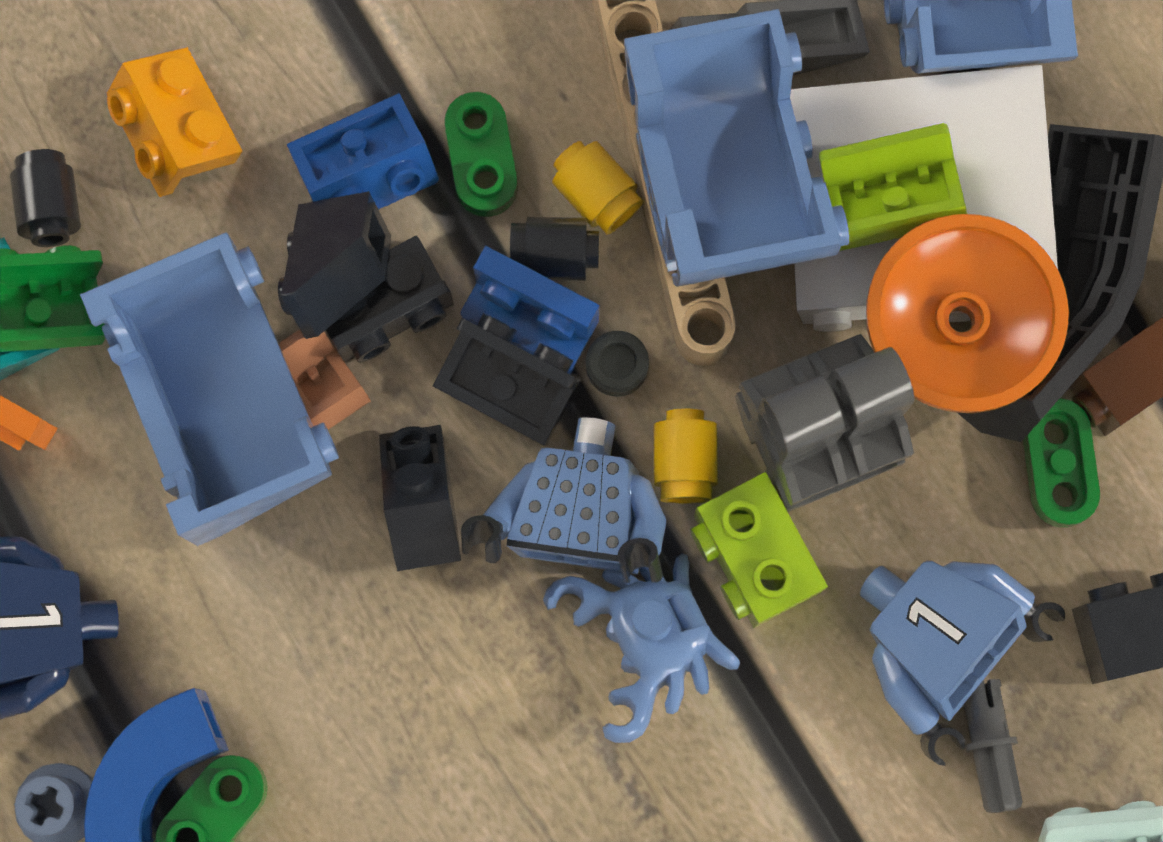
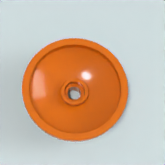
(995, 279)

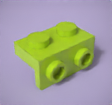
(893, 183)

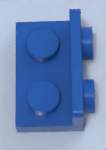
(366, 152)
(531, 305)

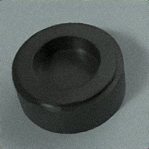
(617, 363)

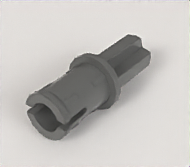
(992, 748)

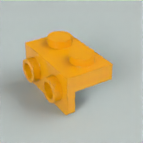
(170, 119)

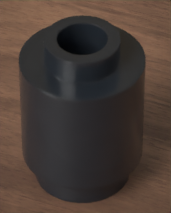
(44, 198)
(555, 247)

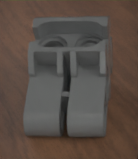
(829, 419)

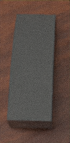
(826, 29)

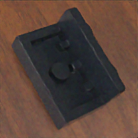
(507, 379)

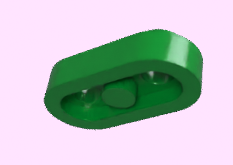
(481, 151)
(1063, 464)
(208, 811)

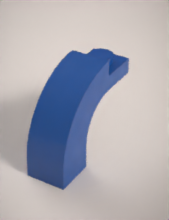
(145, 762)

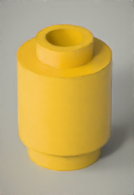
(596, 186)
(685, 457)

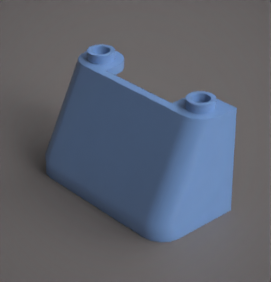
(211, 387)

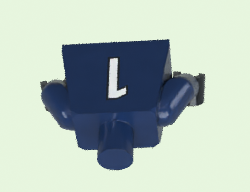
(42, 625)

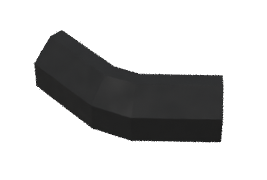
(1103, 224)

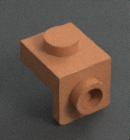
(322, 379)

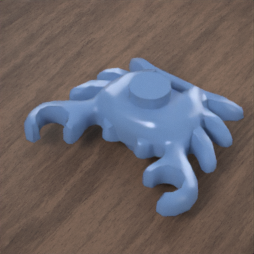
(657, 633)

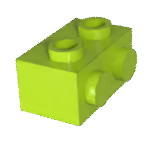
(757, 551)

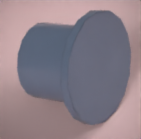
(53, 803)

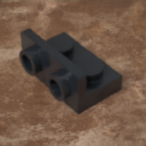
(406, 299)

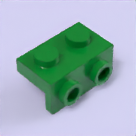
(43, 299)

